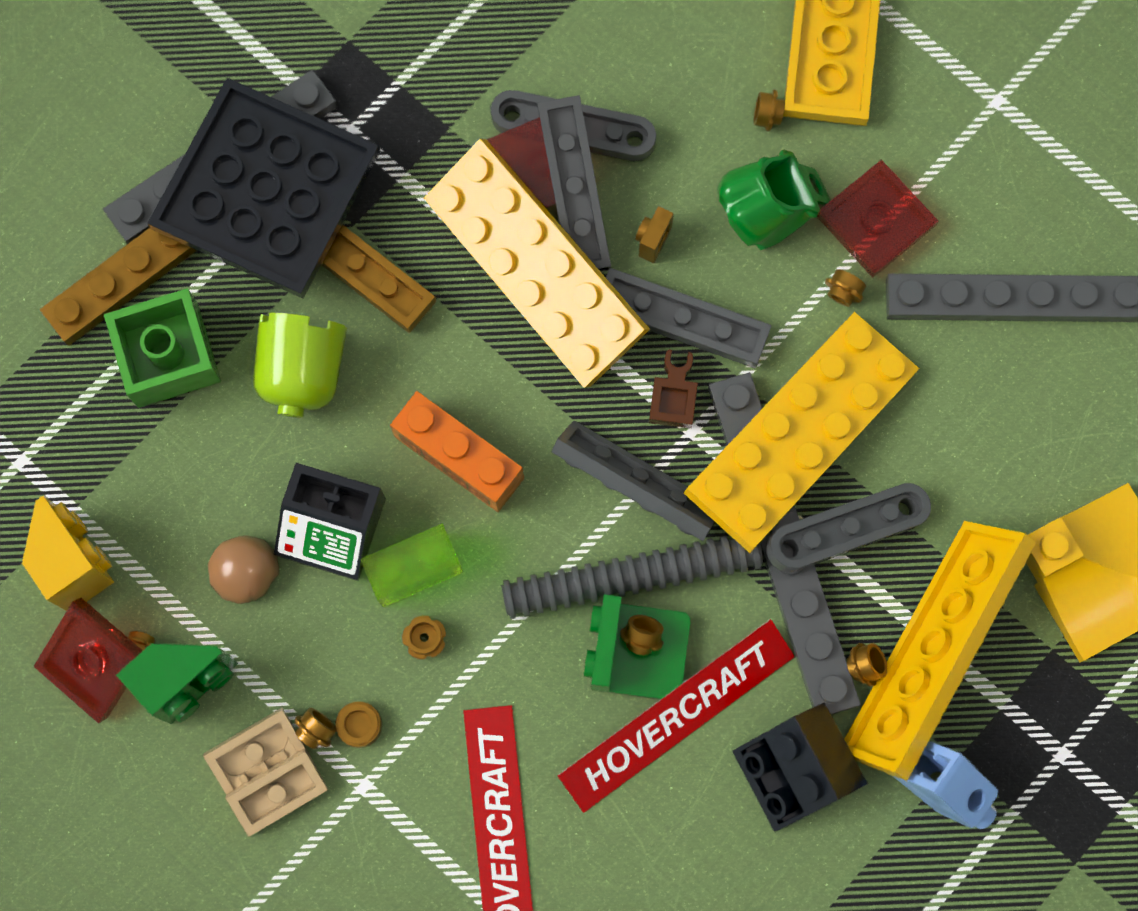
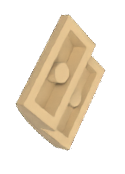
(265, 772)

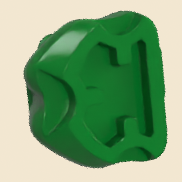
(770, 198)

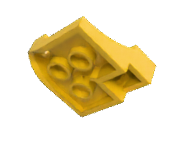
(1091, 571)

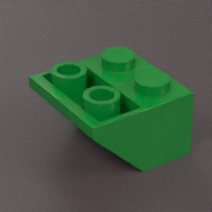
(175, 676)

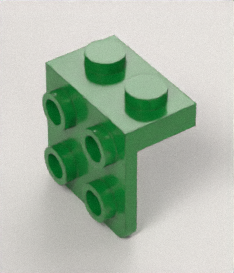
(627, 673)

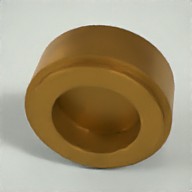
(358, 724)

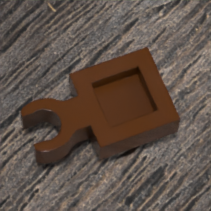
(674, 397)

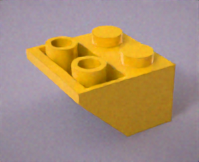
(60, 557)

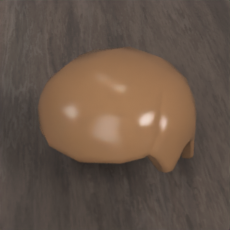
(242, 569)

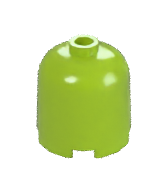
(297, 362)

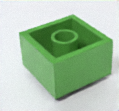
(162, 348)

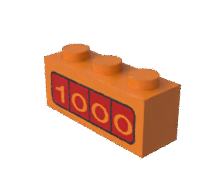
(457, 451)

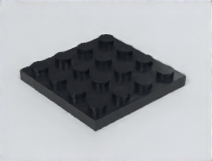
(264, 187)

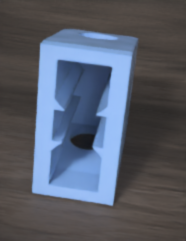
(958, 792)

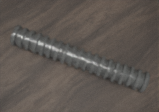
(628, 575)

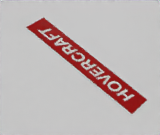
(676, 716)
(497, 809)

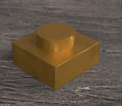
(654, 233)

